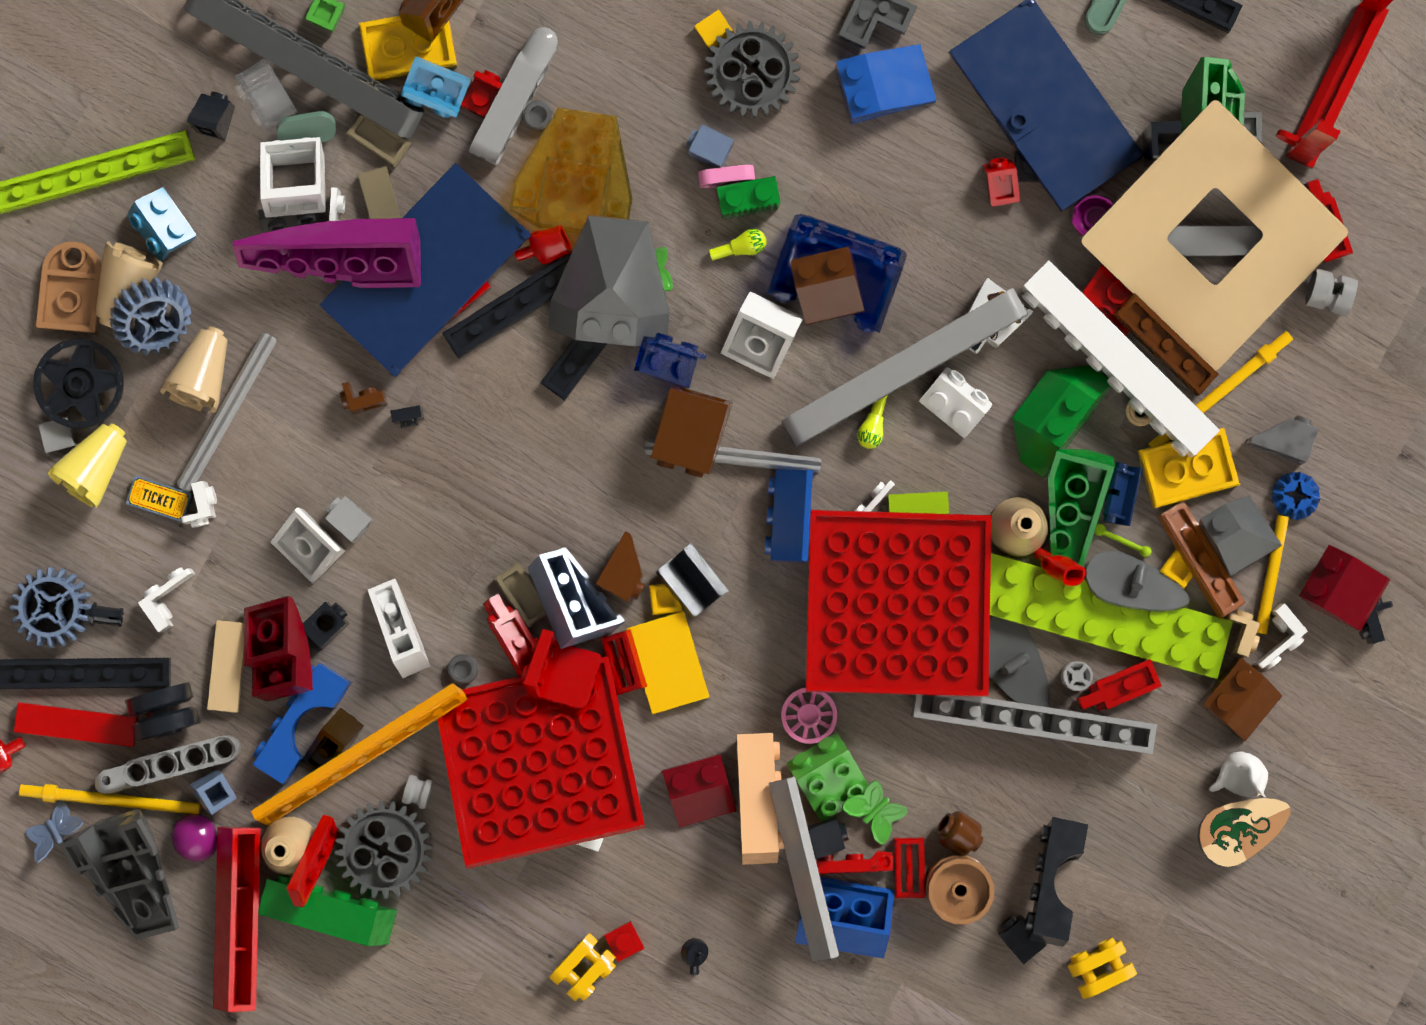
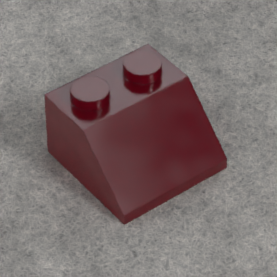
(1344, 588)
(699, 790)

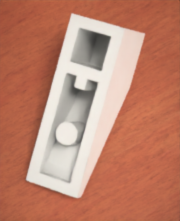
(398, 628)

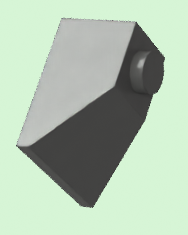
(1239, 534)

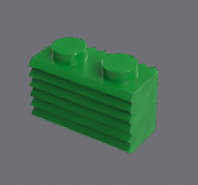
(748, 197)

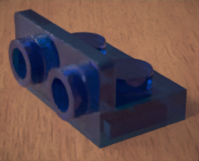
(668, 360)

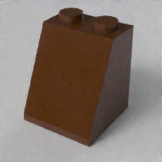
(691, 430)

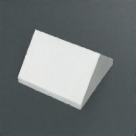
(307, 545)

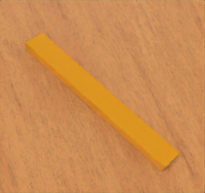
(359, 755)

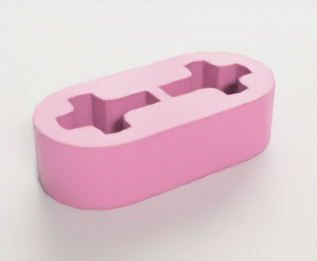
(725, 176)

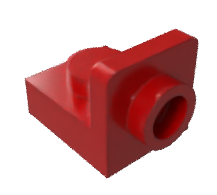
(482, 93)
(1001, 182)

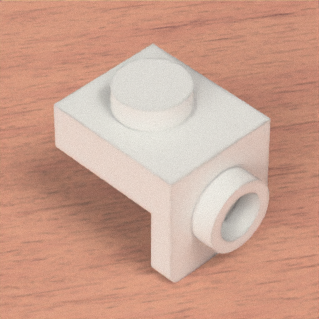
(204, 498)

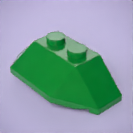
(1208, 82)
(1056, 413)

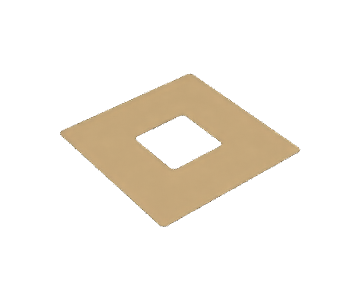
(1206, 156)

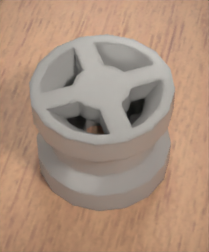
(1080, 678)
(417, 791)

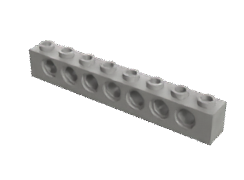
(1037, 721)

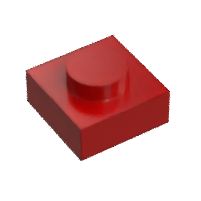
(624, 941)

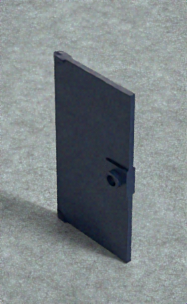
(1046, 104)
(461, 244)

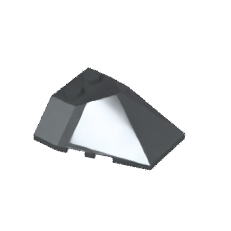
(611, 285)
(127, 869)

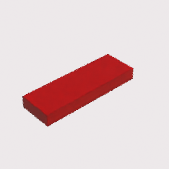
(313, 861)

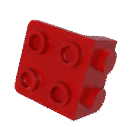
(560, 674)

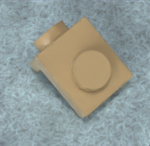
(1246, 639)

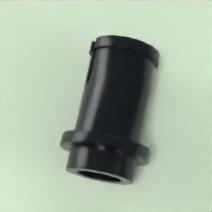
(104, 615)

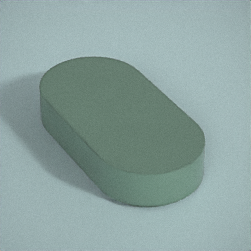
(1103, 15)
(307, 126)

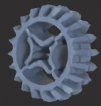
(148, 305)
(43, 597)

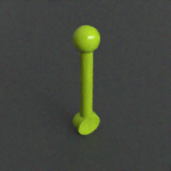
(1100, 530)

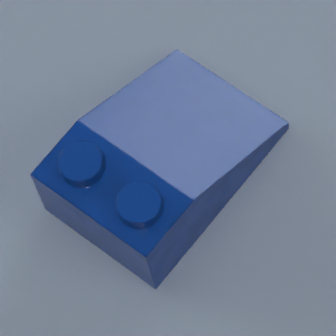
(884, 82)

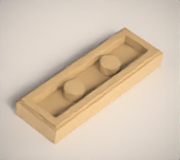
(227, 667)

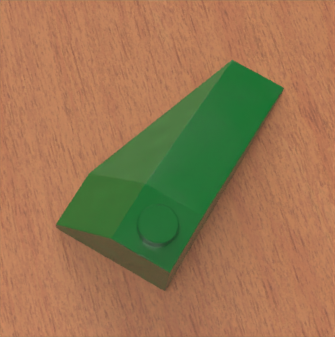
(1076, 496)

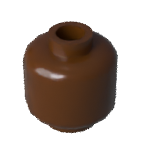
(960, 833)

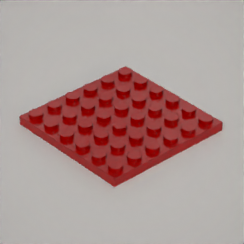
(899, 603)
(537, 771)

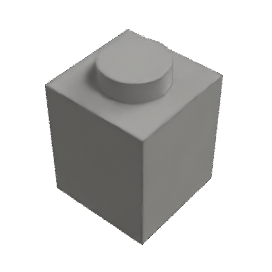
(348, 518)

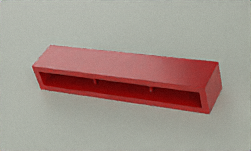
(236, 918)

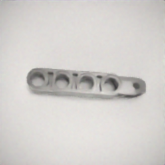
(515, 95)
(122, 777)

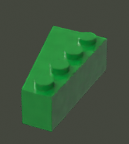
(330, 913)

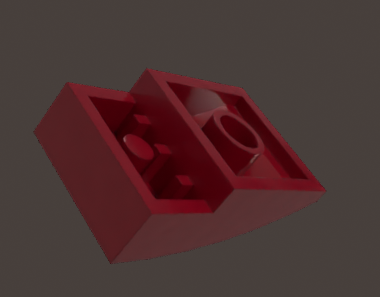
(276, 650)

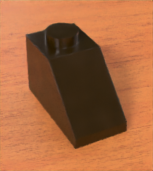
(333, 739)

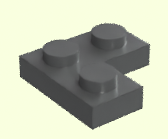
(867, 13)

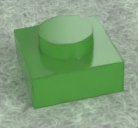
(325, 14)

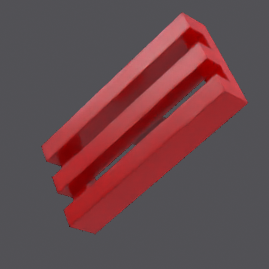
(628, 661)
(909, 870)

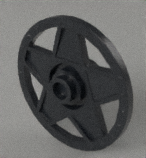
(78, 383)

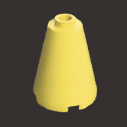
(90, 464)

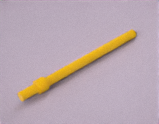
(1265, 355)
(52, 793)

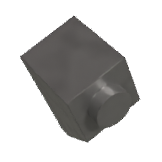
(1288, 439)

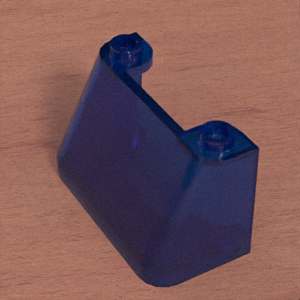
(876, 265)

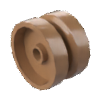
(946, 876)

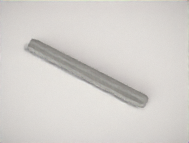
(226, 412)
(758, 459)

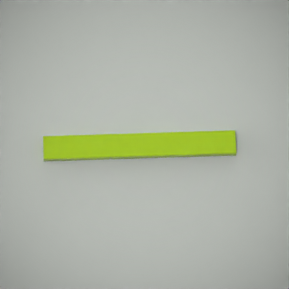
(95, 171)

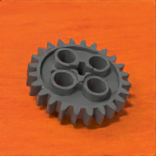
(771, 51)
(372, 874)

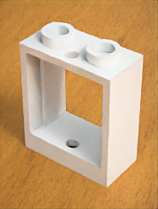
(292, 199)

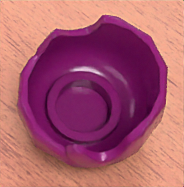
(1089, 212)
(194, 838)

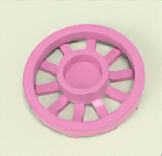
(809, 716)

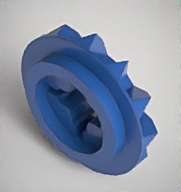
(1285, 504)

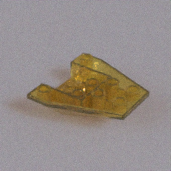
(574, 173)

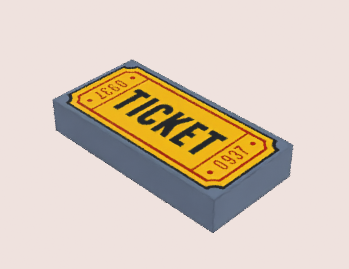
(159, 498)

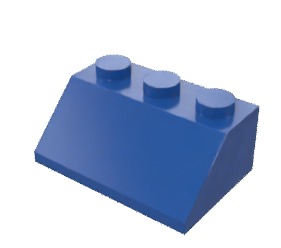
(789, 515)
(857, 915)

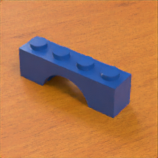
(280, 754)

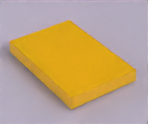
(392, 48)
(1179, 478)
(669, 663)

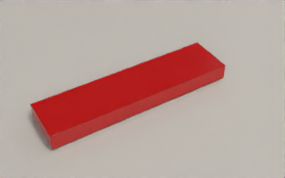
(75, 724)

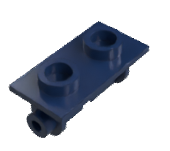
(1123, 496)

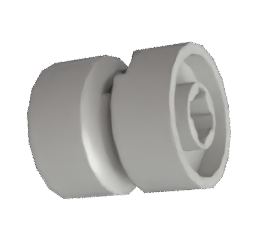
(1323, 285)

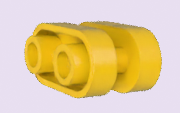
(1084, 963)
(582, 986)

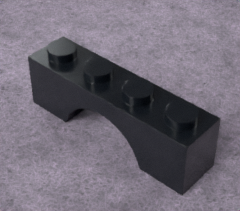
(1050, 918)

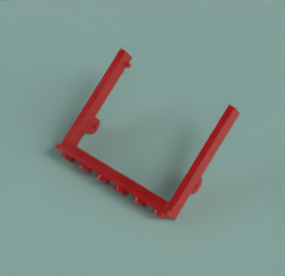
(1317, 128)

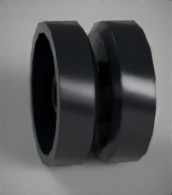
(162, 711)

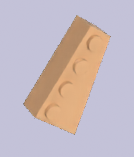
(757, 811)

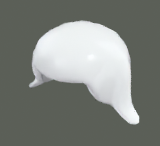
(1242, 775)

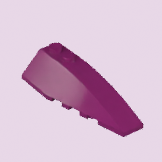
(353, 250)

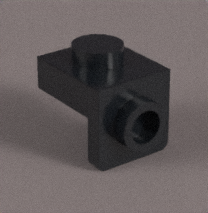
(1372, 628)

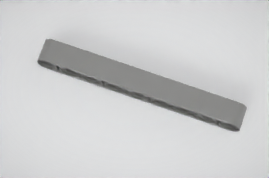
(904, 367)

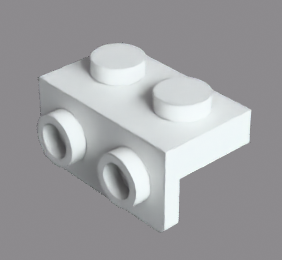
(956, 402)

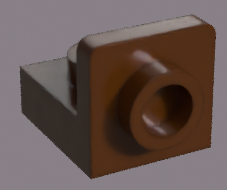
(367, 399)

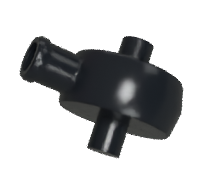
(694, 953)

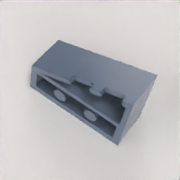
(571, 600)

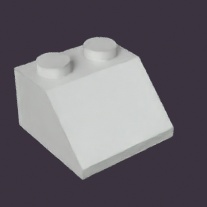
(761, 335)

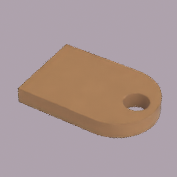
(69, 291)

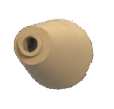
(119, 268)
(199, 372)
(1007, 530)
(294, 836)

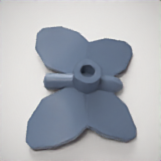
(60, 825)

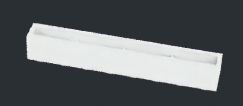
(1119, 359)

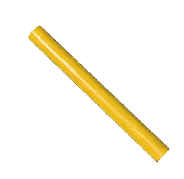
(1271, 576)

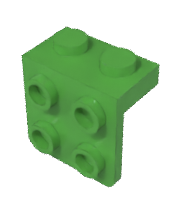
(827, 776)

